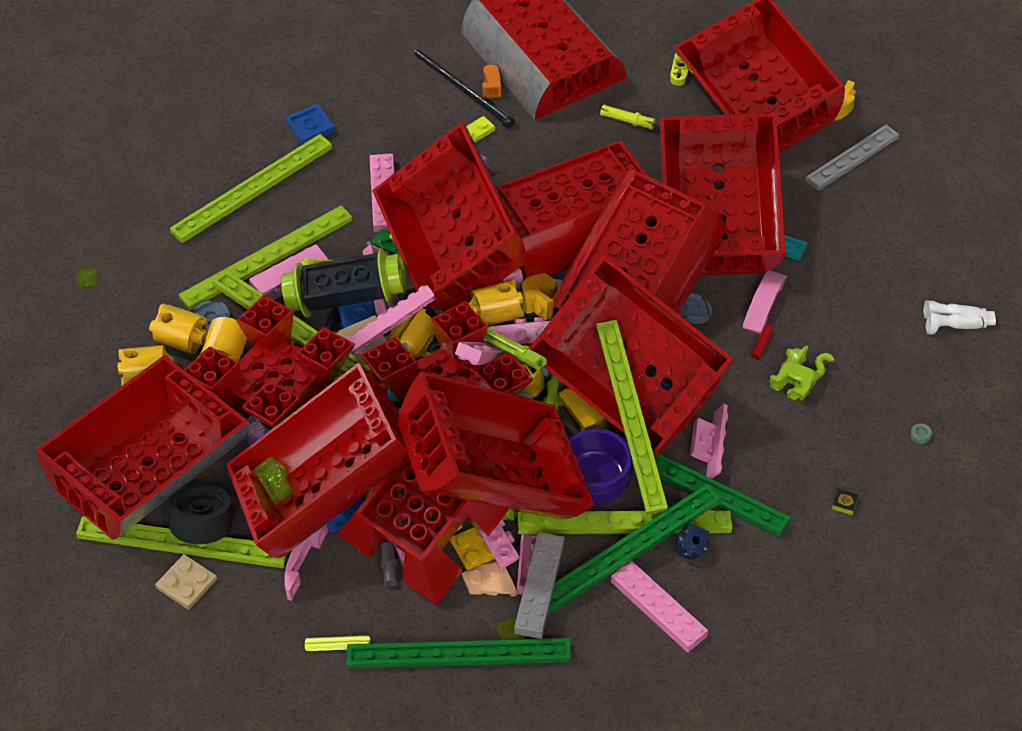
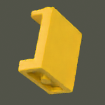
(581, 411)

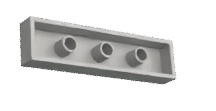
(539, 585)

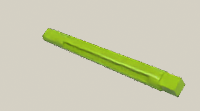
(518, 351)

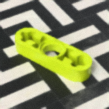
(676, 69)

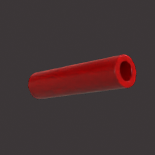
(761, 342)

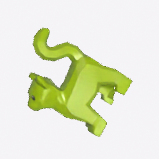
(798, 375)

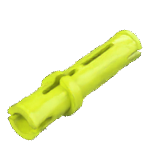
(635, 119)

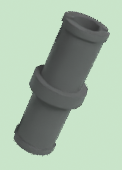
(388, 564)

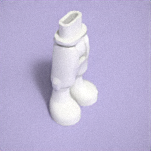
(958, 316)

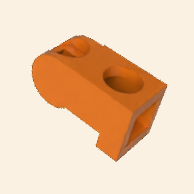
(492, 83)

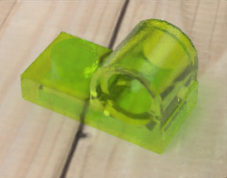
(274, 479)

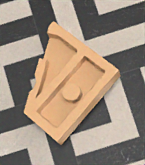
(489, 580)

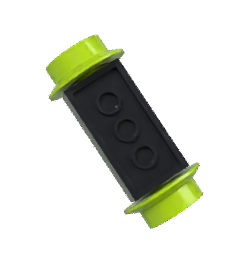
(344, 282)

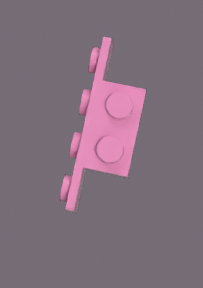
(522, 331)
(709, 439)
(501, 545)

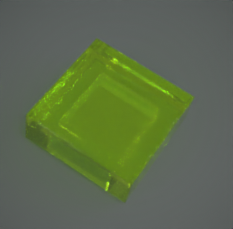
(87, 277)
(506, 630)

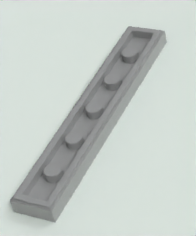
(852, 157)

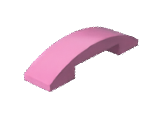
(763, 301)
(296, 558)

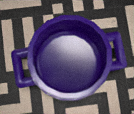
(604, 463)

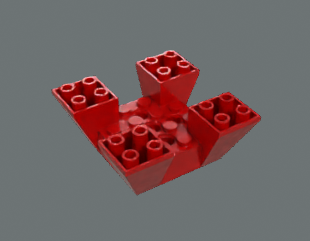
(398, 368)
(274, 374)
(422, 540)

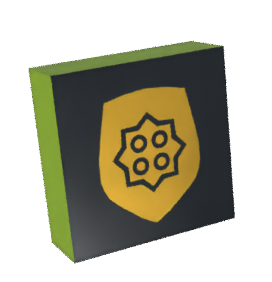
(845, 501)

